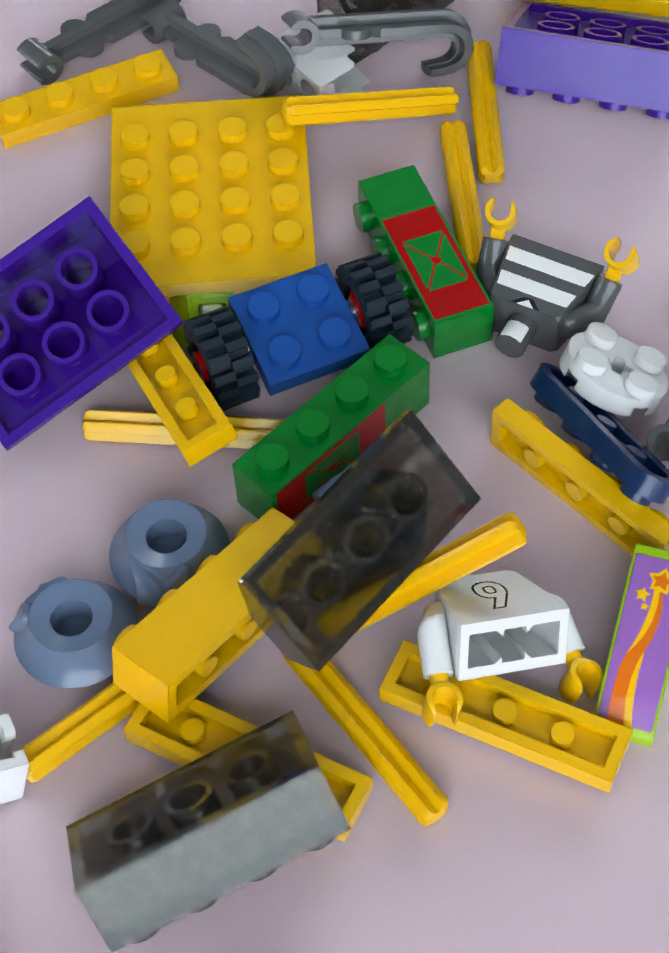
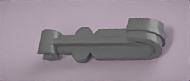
(385, 27)
(85, 38)
(251, 64)

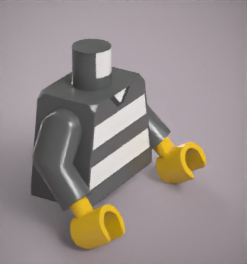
(542, 291)

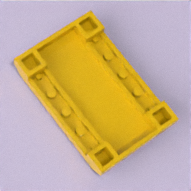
(212, 193)

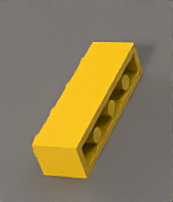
(195, 627)

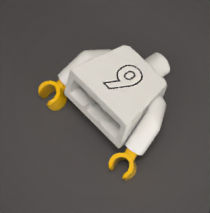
(494, 628)

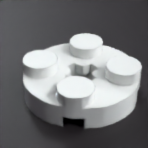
(615, 371)

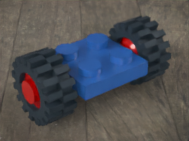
(297, 329)

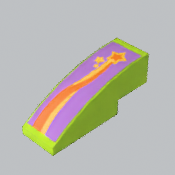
(639, 648)

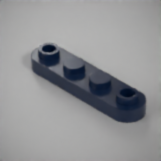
(611, 442)

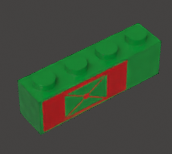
(440, 284)
(331, 430)

